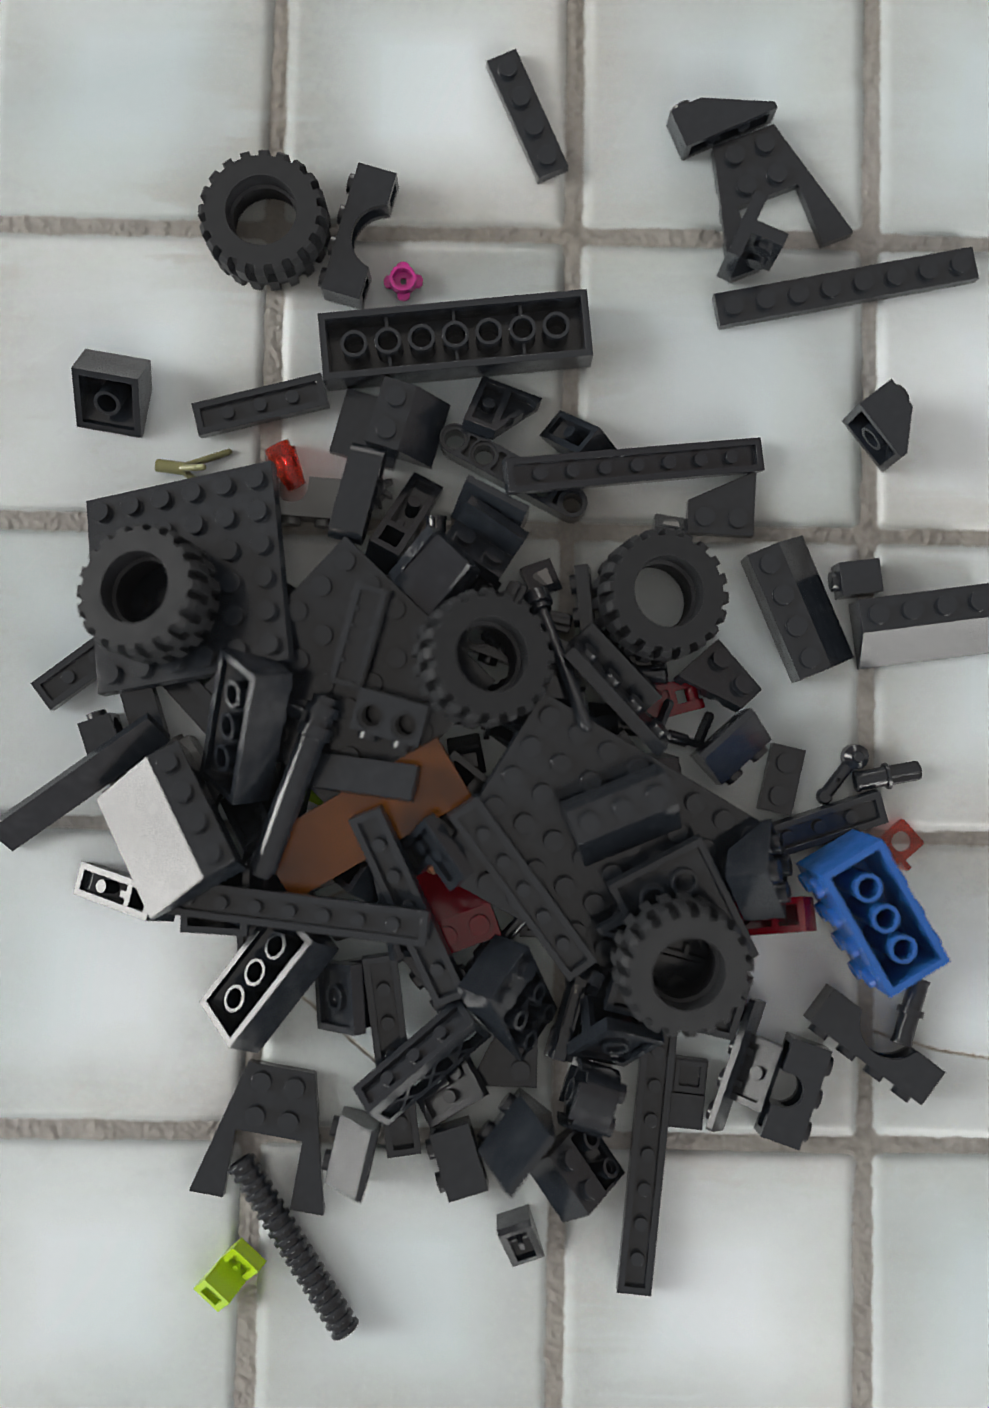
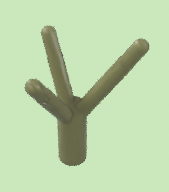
(184, 468)

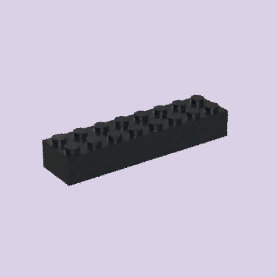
(456, 339)

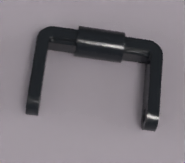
(682, 739)

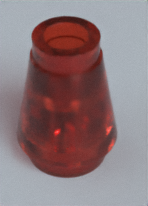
(287, 464)

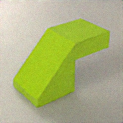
(229, 1274)

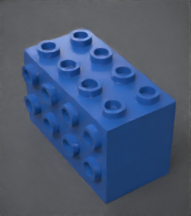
(872, 912)

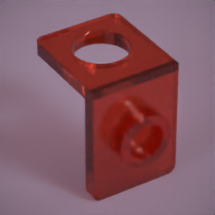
(901, 856)

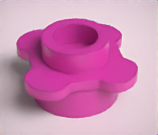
(400, 272)

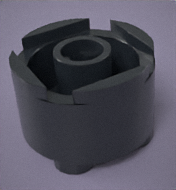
(591, 1098)

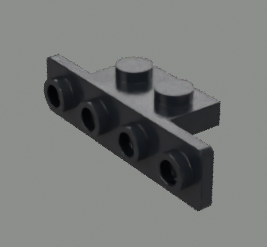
(749, 1071)

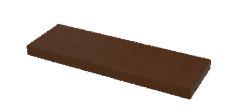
(324, 842)

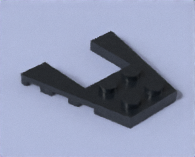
(771, 166)
(275, 1103)

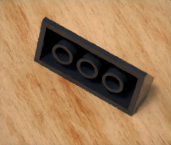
(796, 608)
(920, 626)
(245, 725)
(265, 984)

